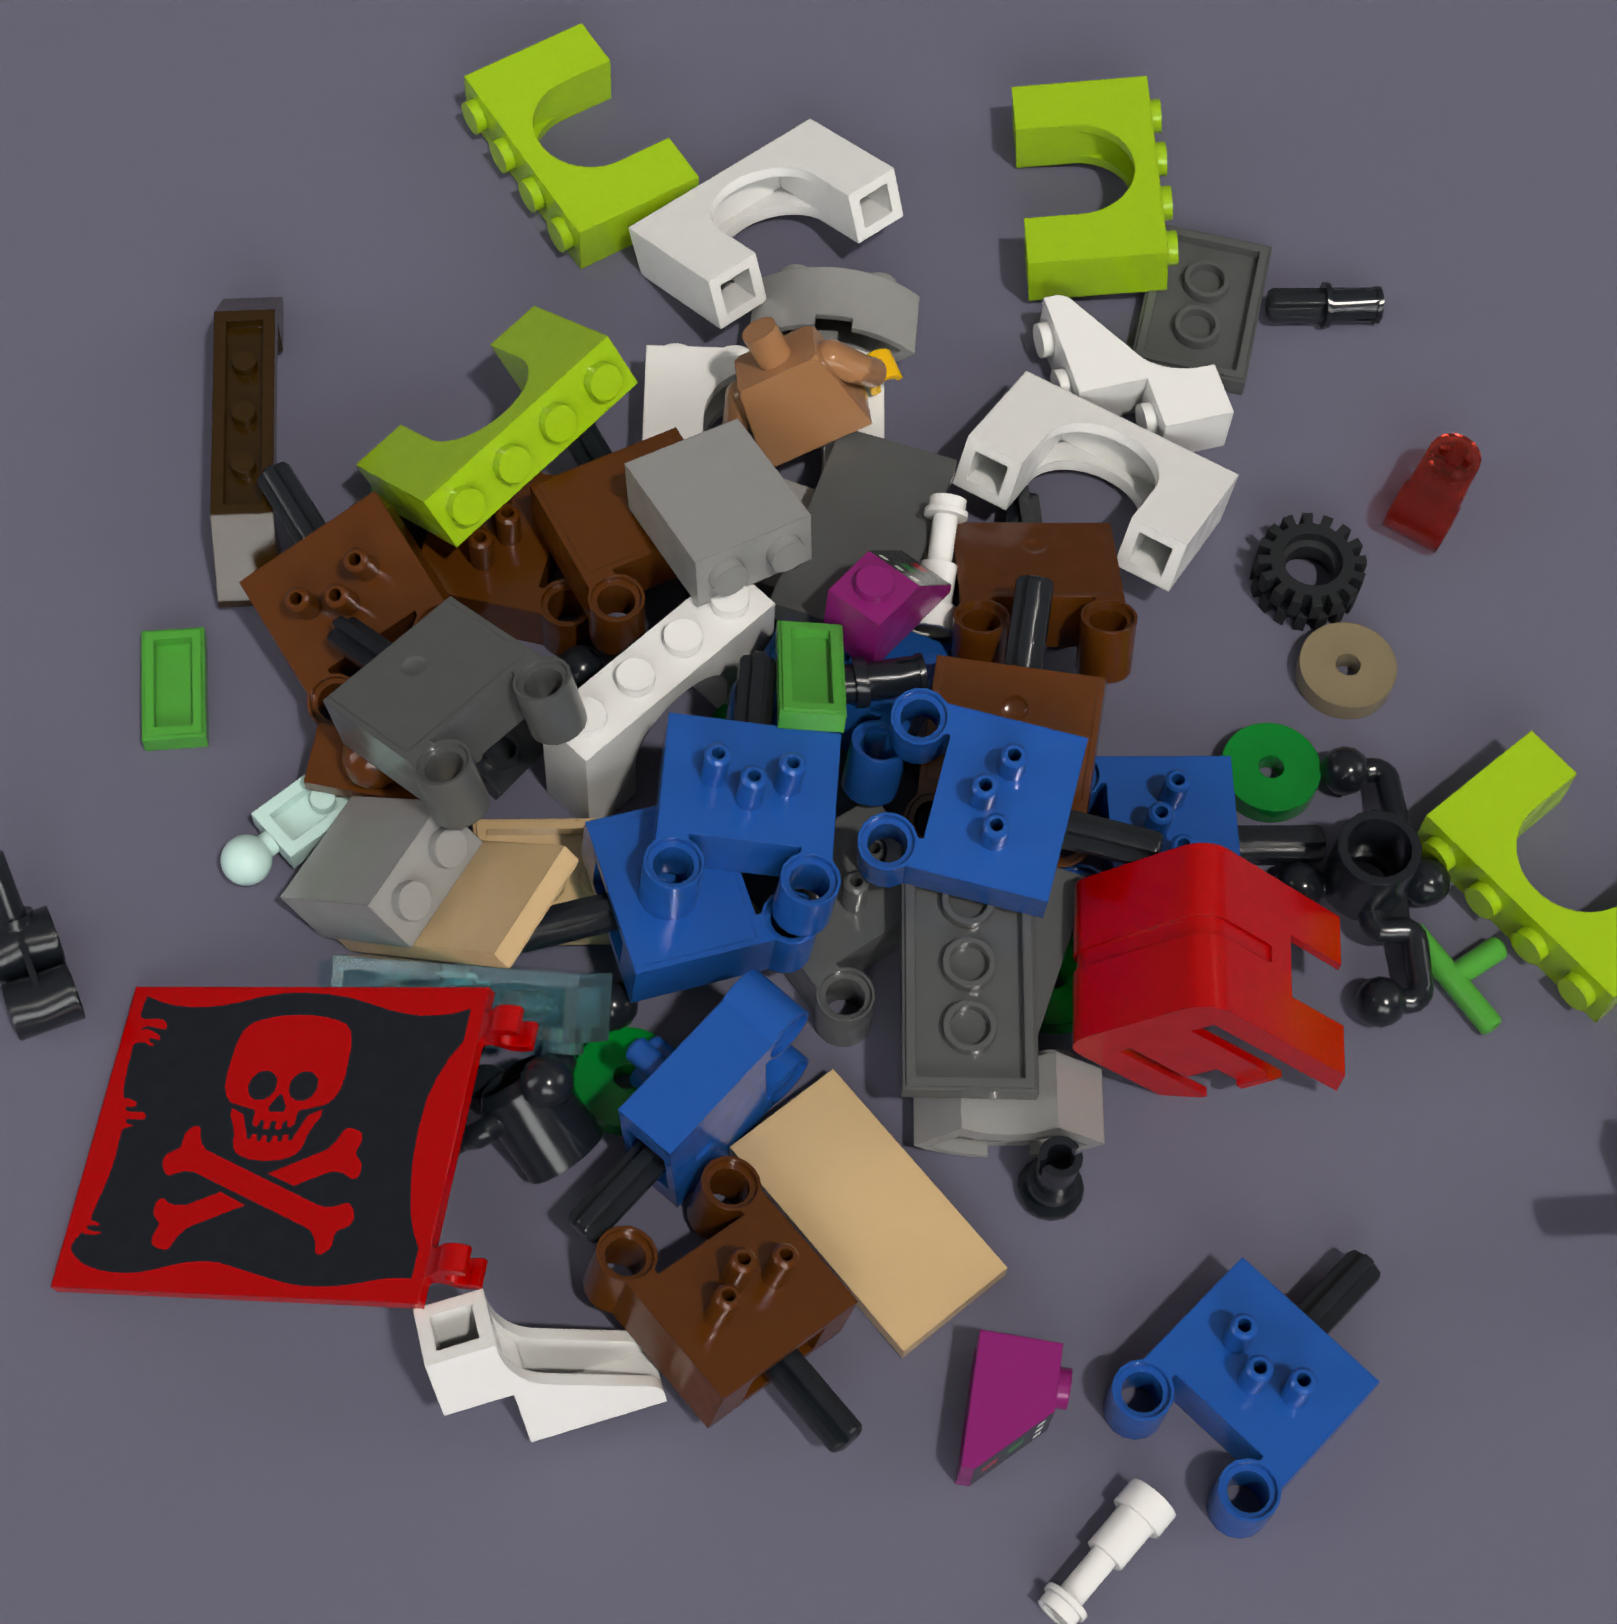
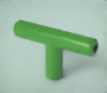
(1457, 975)

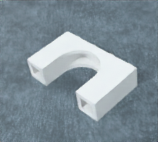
(804, 172)
(689, 387)
(1051, 429)
(627, 696)

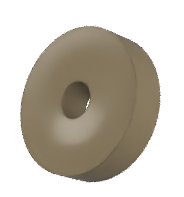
(1343, 694)

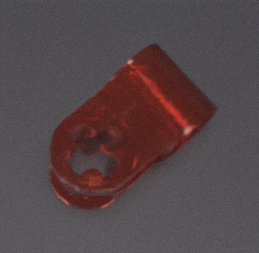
(1435, 491)

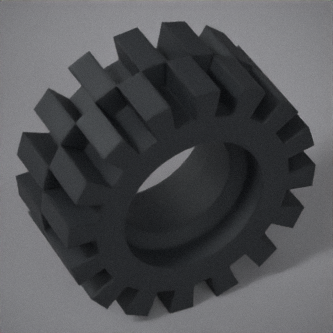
(1316, 544)

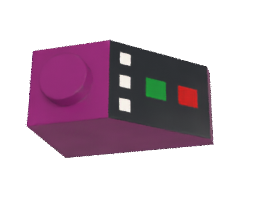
(882, 601)
(1009, 1399)

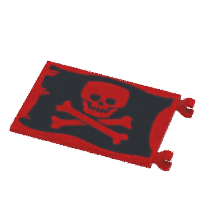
(284, 1145)

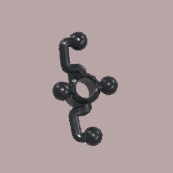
(1375, 901)
(536, 1106)

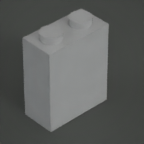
(718, 511)
(380, 872)

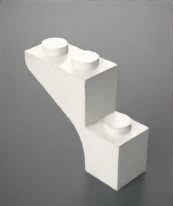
(1097, 366)
(555, 1374)

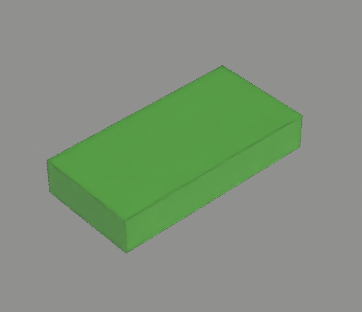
(810, 676)
(174, 689)

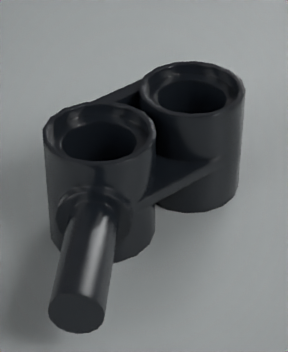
(32, 964)

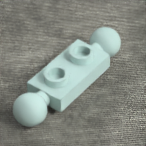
(288, 825)

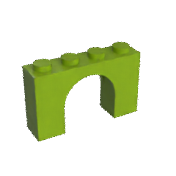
(1108, 127)
(583, 206)
(458, 484)
(1477, 843)

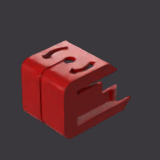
(1195, 946)

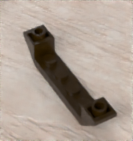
(243, 440)

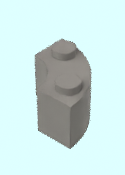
(843, 305)
(1066, 1106)

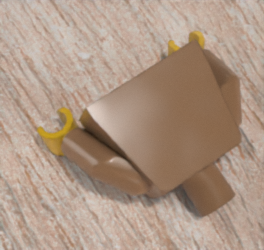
(802, 388)

